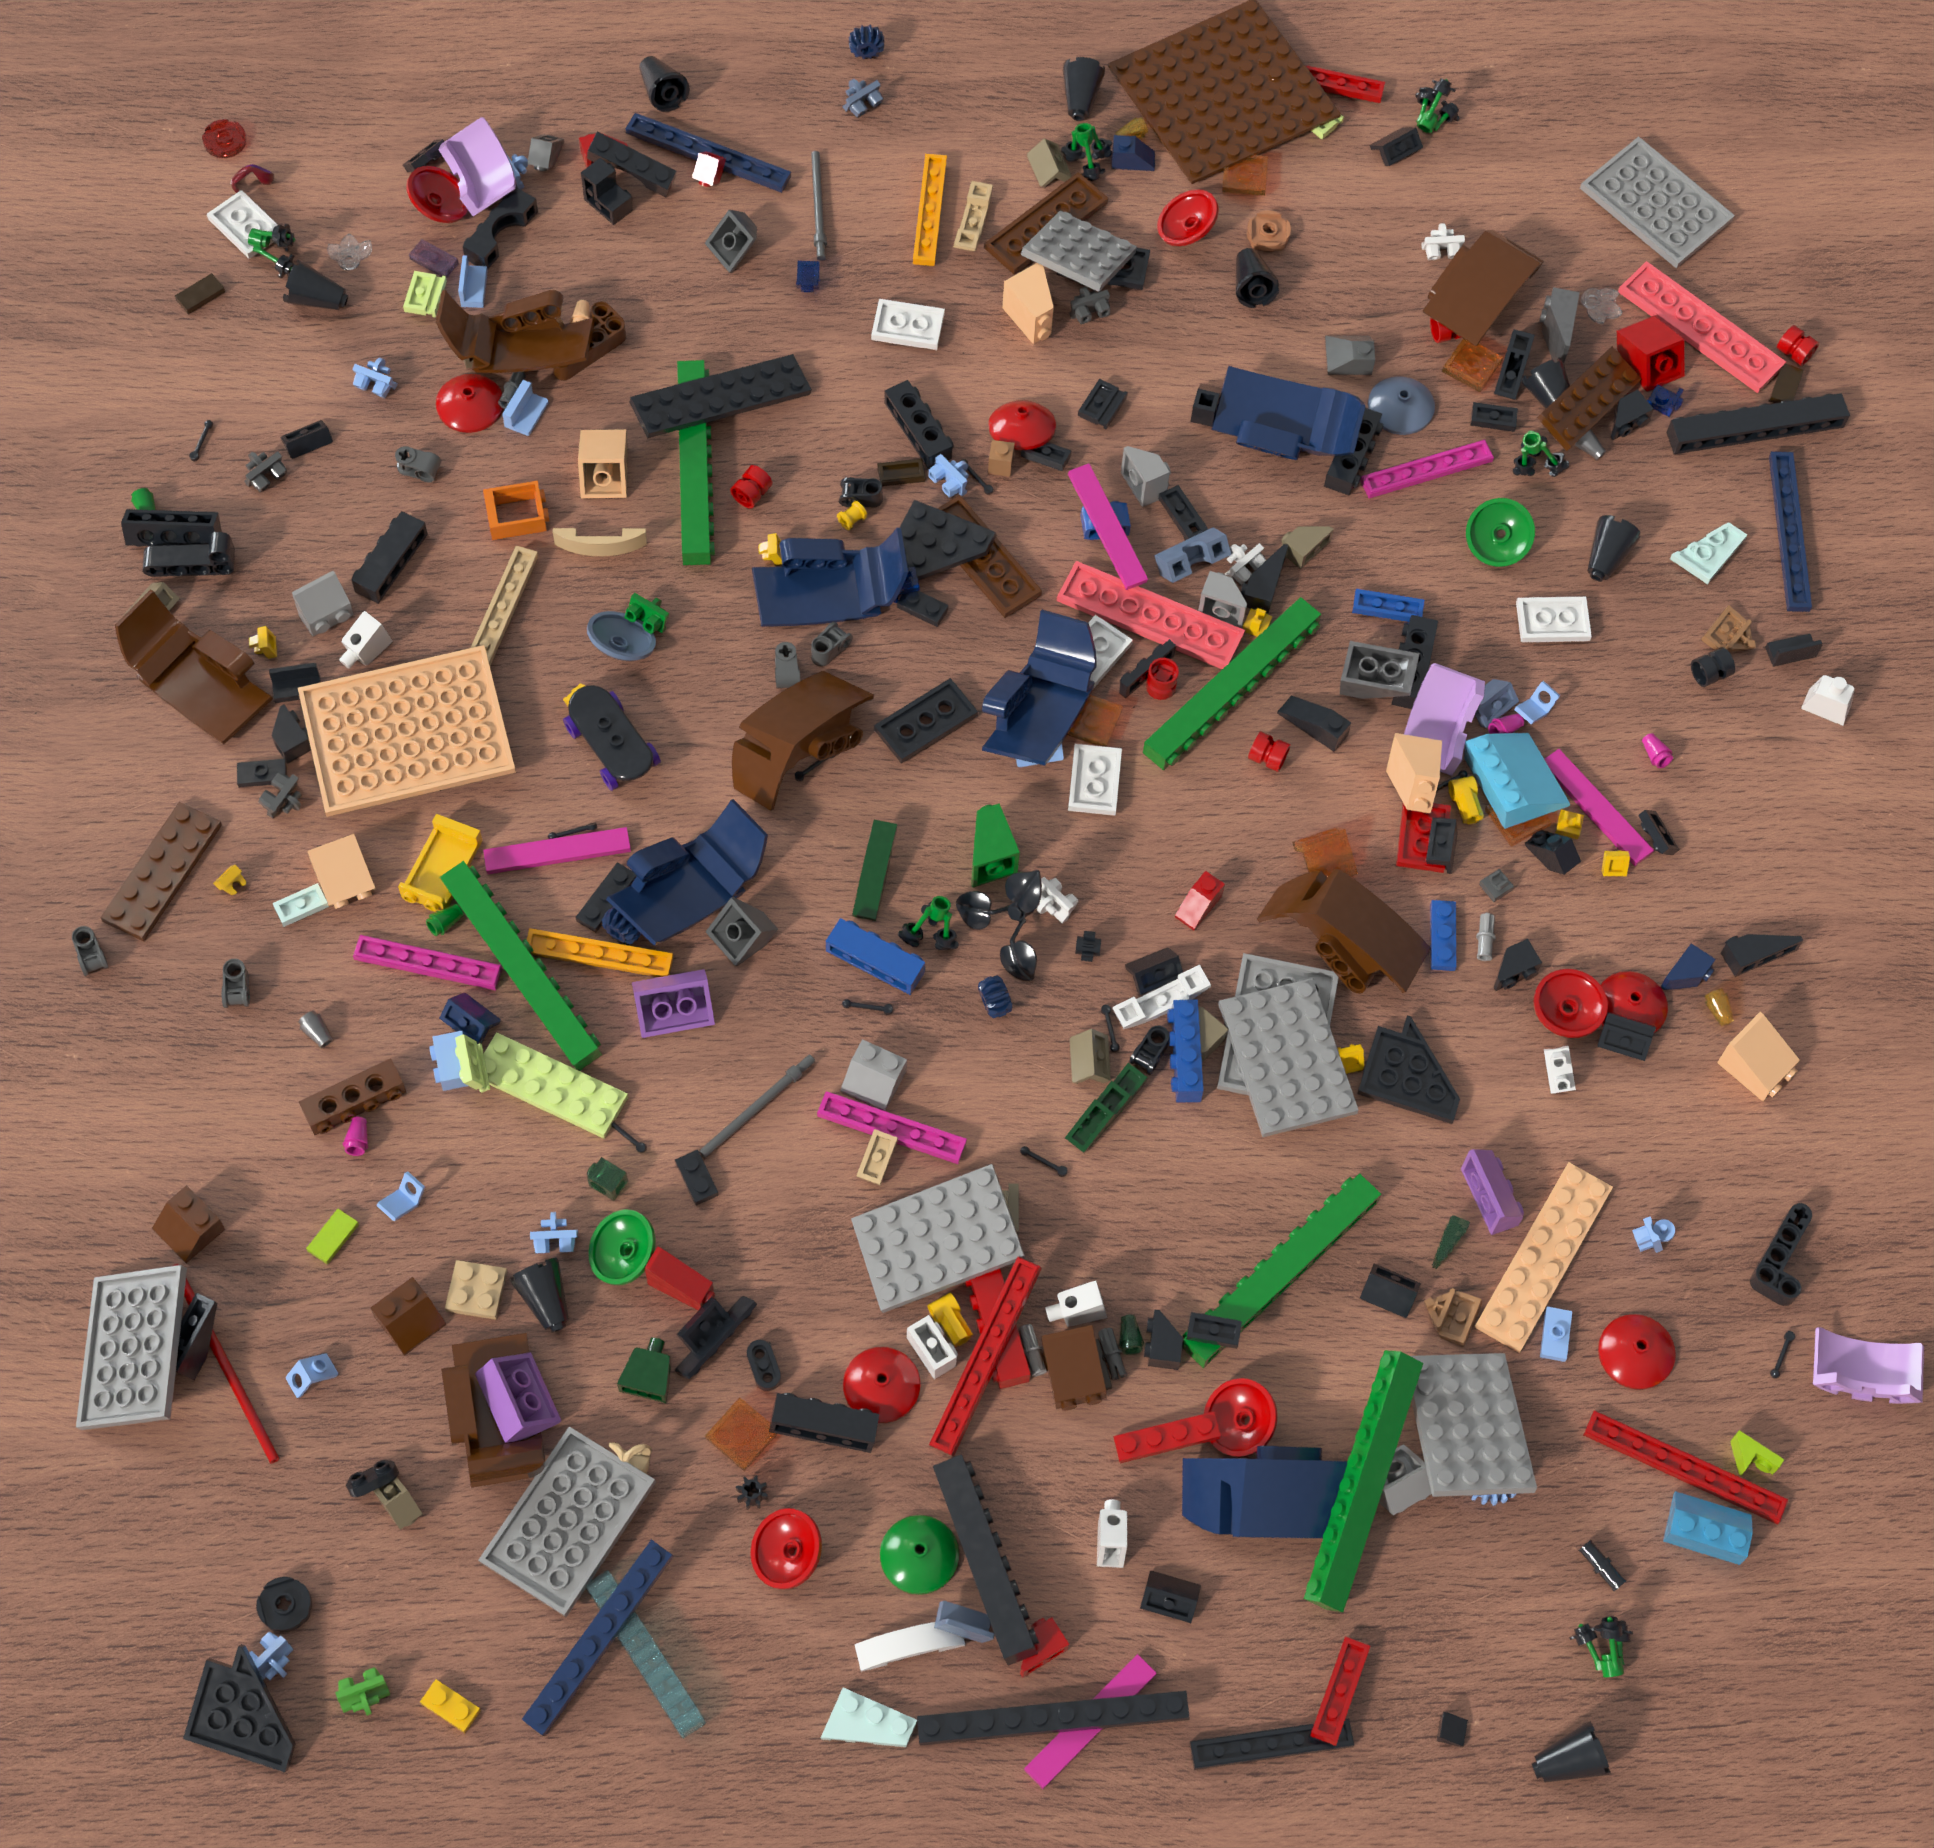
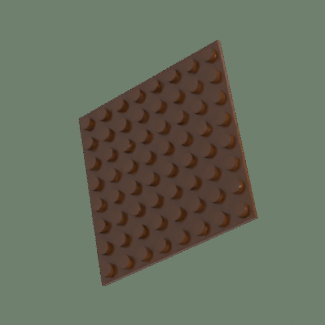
(1223, 90)

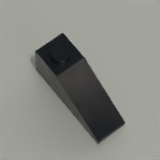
(1514, 364)
(1264, 581)
(1317, 721)
(1755, 950)
(195, 1336)

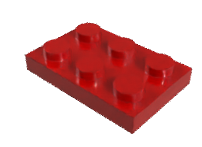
(1415, 835)

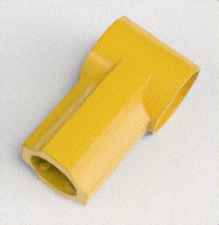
(1465, 794)
(947, 1314)

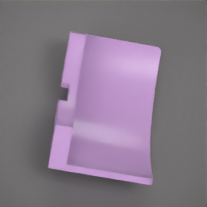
(481, 165)
(1442, 710)
(1868, 1368)

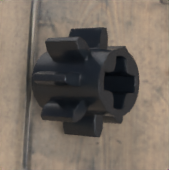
(1088, 946)
(756, 1497)

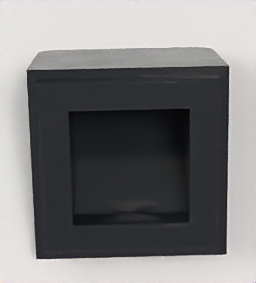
(1452, 1729)

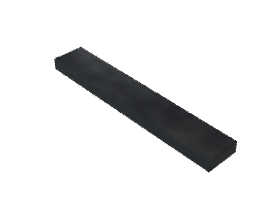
(1263, 1746)

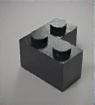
(603, 192)

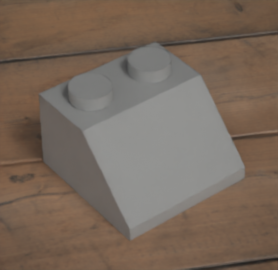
(1145, 474)
(1223, 599)
(322, 604)
(874, 1075)
(1405, 1482)

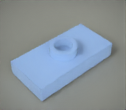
(1556, 1334)

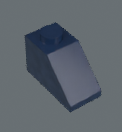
(1132, 154)
(1690, 969)

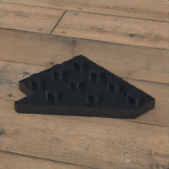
(941, 540)
(1408, 1075)
(239, 1715)

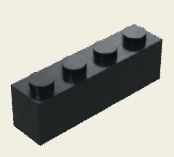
(389, 557)
(824, 1422)

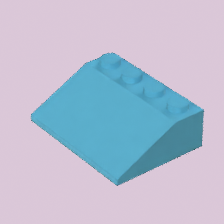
(1514, 777)

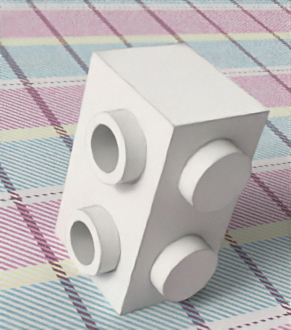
(932, 1347)

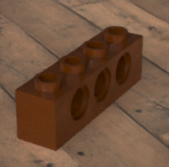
(357, 1085)

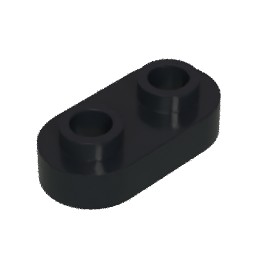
(763, 1366)
(372, 1478)

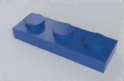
(1386, 605)
(1443, 935)

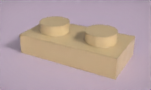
(877, 1157)

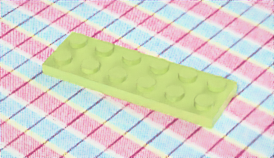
(552, 1085)

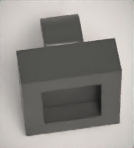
(1496, 885)

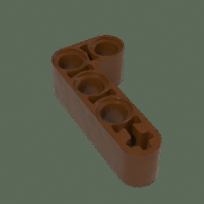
(606, 335)

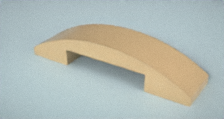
(974, 216)
(600, 545)

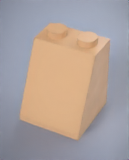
(1029, 302)
(603, 463)
(1415, 770)
(341, 871)
(1760, 1058)

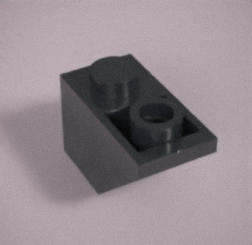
(1205, 404)
(1631, 413)
(288, 736)
(1554, 851)
(1518, 963)
(1165, 1343)

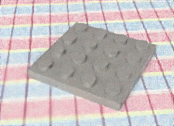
(1079, 250)

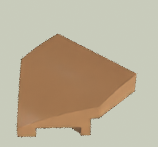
(1730, 632)
(1454, 1315)

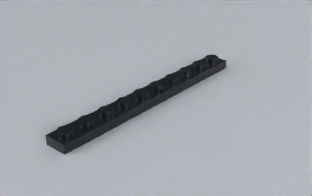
(1053, 1718)

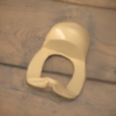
(633, 1457)

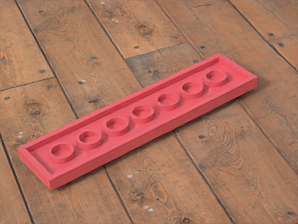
(1702, 327)
(1151, 615)

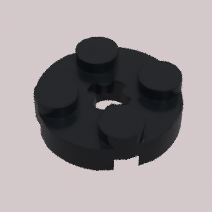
(271, 1596)

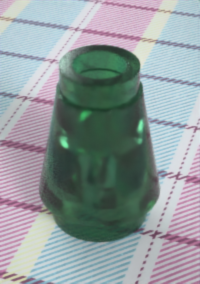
(1130, 1336)

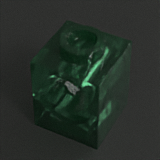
(606, 1178)

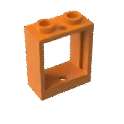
(511, 494)

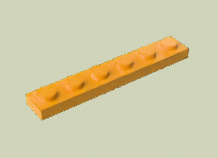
(929, 210)
(600, 953)

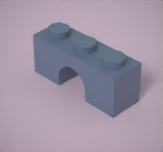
(1206, 546)

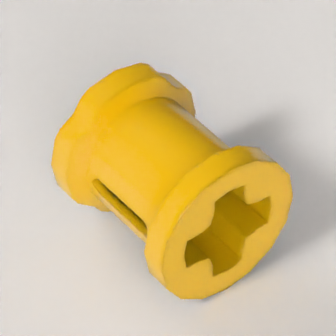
(852, 515)

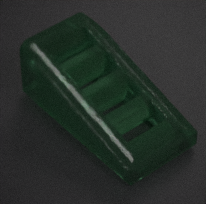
(1453, 1232)

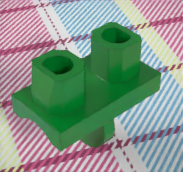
(648, 612)

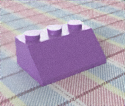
(673, 1003)
(1491, 1191)
(517, 1396)

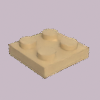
(476, 1289)

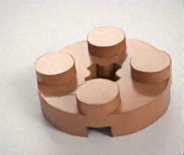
(1268, 241)

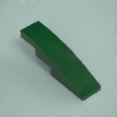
(874, 870)
(1106, 1108)

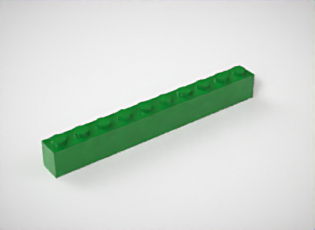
(694, 480)
(1232, 684)
(520, 965)
(1290, 1260)
(1363, 1481)

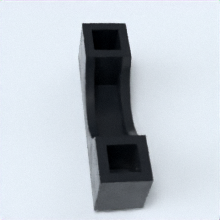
(650, 172)
(514, 210)

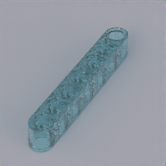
(651, 1663)

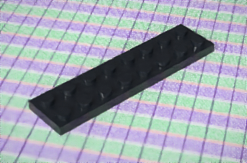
(719, 396)

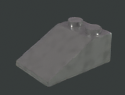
(1558, 321)
(1377, 671)

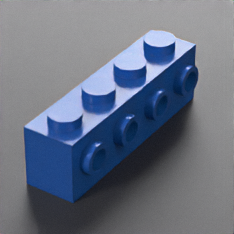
(875, 956)
(1186, 1051)

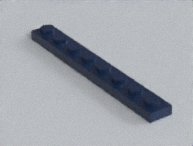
(691, 145)
(1790, 532)
(597, 1638)

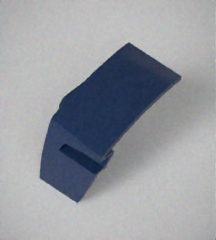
(829, 583)
(1047, 695)
(692, 880)
(1274, 1496)

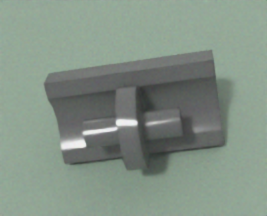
(1088, 303)
(256, 476)
(286, 786)

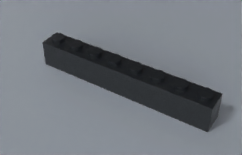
(1757, 423)
(985, 1561)

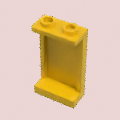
(445, 848)

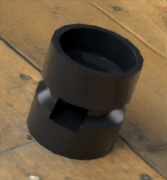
(1711, 667)

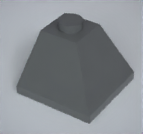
(732, 238)
(1349, 355)
(741, 930)

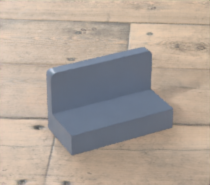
(1497, 700)
(963, 1622)

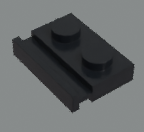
(1102, 403)
(1626, 1036)

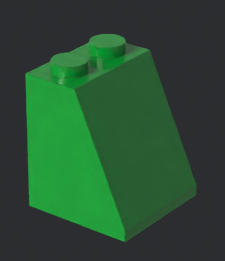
(994, 847)

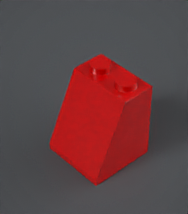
(1652, 352)

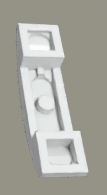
(1156, 1003)
(904, 1644)

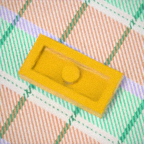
(450, 1706)

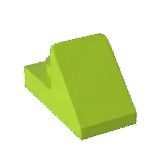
(1747, 1450)

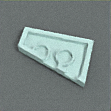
(1710, 553)
(867, 1721)

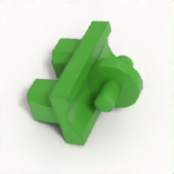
(362, 1694)

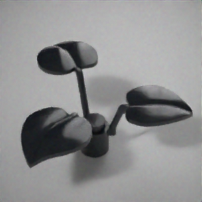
(1025, 892)

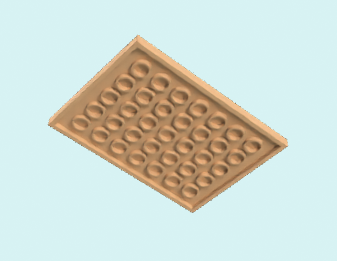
(406, 730)

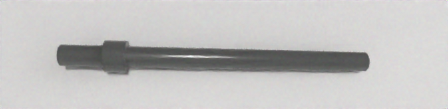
(820, 238)
(793, 1074)

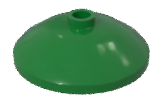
(1496, 516)
(613, 1243)
(919, 1572)

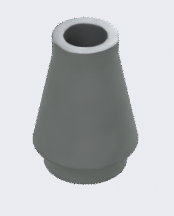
(1591, 445)
(314, 1027)

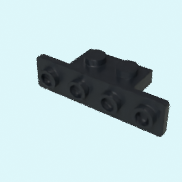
(709, 1330)

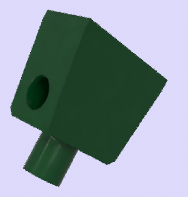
(647, 1372)

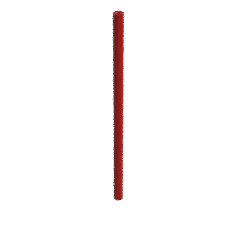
(237, 1388)

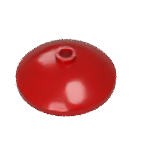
(436, 194)
(1188, 218)
(472, 411)
(1022, 423)
(1574, 991)
(1651, 1003)
(1627, 1362)
(888, 1399)
(1231, 1405)
(775, 1545)

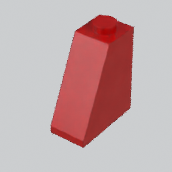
(678, 1279)

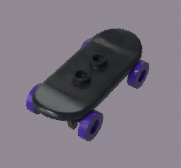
(610, 735)

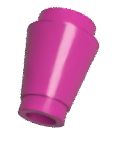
(1506, 724)
(1657, 751)
(356, 1138)

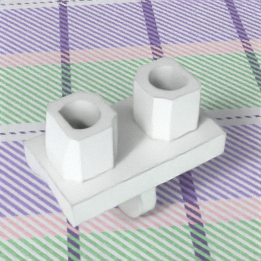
(1442, 239)
(1239, 570)
(1054, 901)
(1559, 1069)

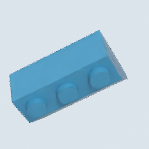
(1709, 1528)

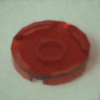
(224, 138)

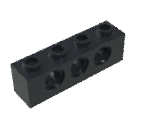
(897, 401)
(1344, 479)
(168, 527)
(1423, 631)

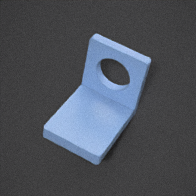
(1535, 708)
(402, 1200)
(311, 1371)

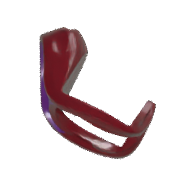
(264, 175)

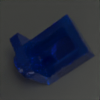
(808, 275)

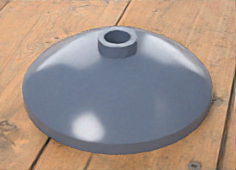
(1402, 414)
(620, 637)

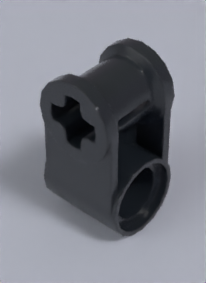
(860, 491)
(1148, 1052)

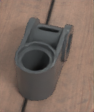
(419, 464)
(832, 641)
(786, 668)
(89, 954)
(235, 988)

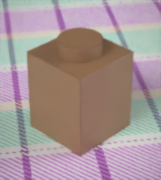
(1001, 458)

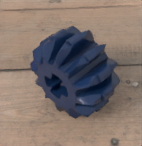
(866, 41)
(619, 927)
(995, 996)

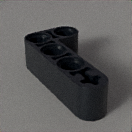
(191, 560)
(1783, 1249)

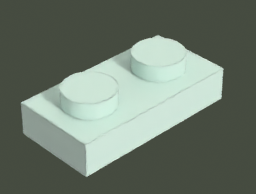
(300, 905)

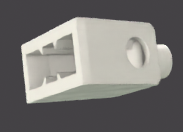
(364, 641)
(1830, 699)
(1086, 1305)
(1112, 1535)

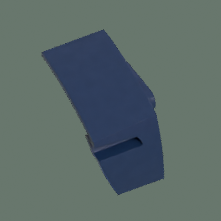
(1287, 416)

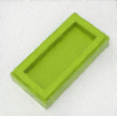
(332, 1236)

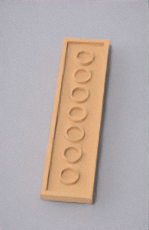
(1543, 1257)

